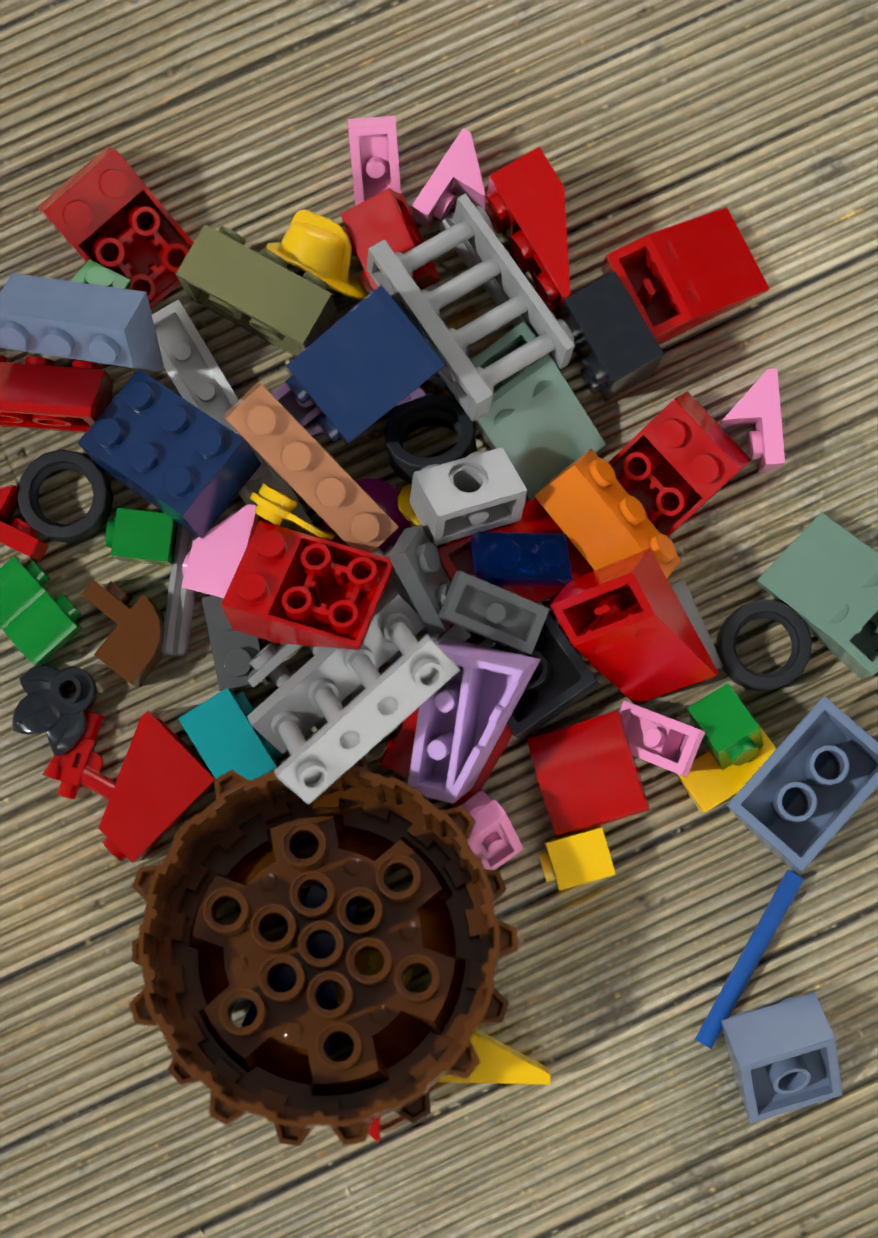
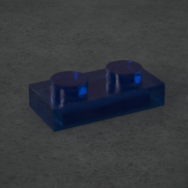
(521, 558)

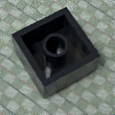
(610, 337)
(556, 683)

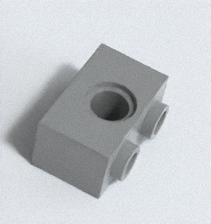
(467, 496)

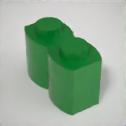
(32, 614)

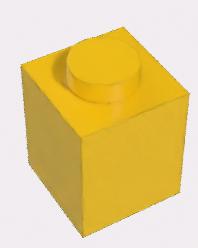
(577, 859)

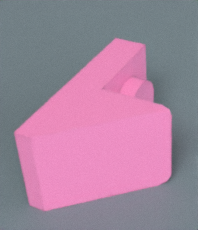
(374, 156)
(456, 173)
(761, 409)
(660, 738)
(493, 834)

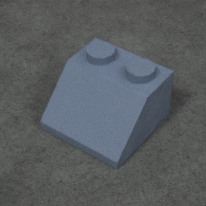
(783, 1056)

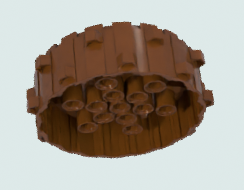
(280, 1061)

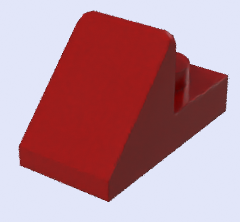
(18, 534)

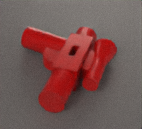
(81, 764)

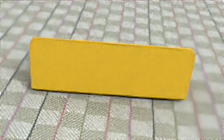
(711, 785)

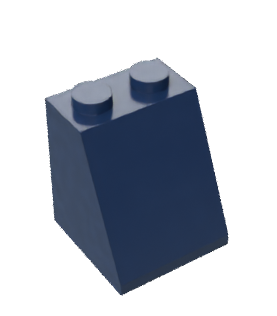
(362, 367)

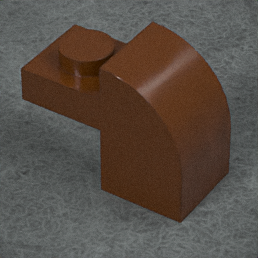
(138, 638)

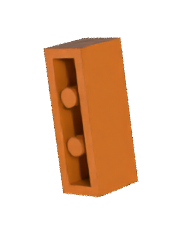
(602, 516)

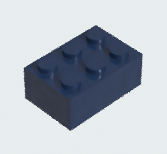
(170, 453)

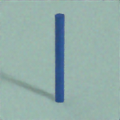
(749, 958)

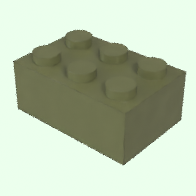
(256, 290)

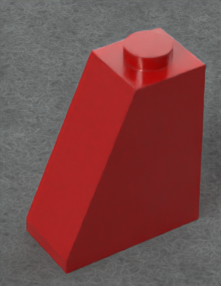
(153, 790)

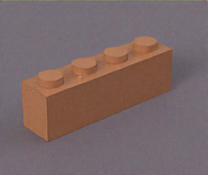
(310, 469)

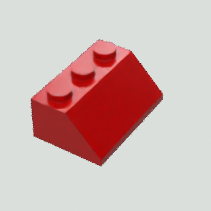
(52, 396)

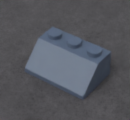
(78, 322)
(809, 785)

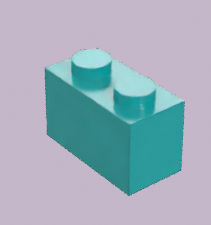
(227, 738)

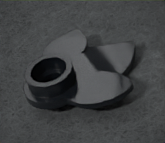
(50, 710)

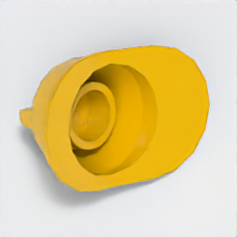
(320, 249)

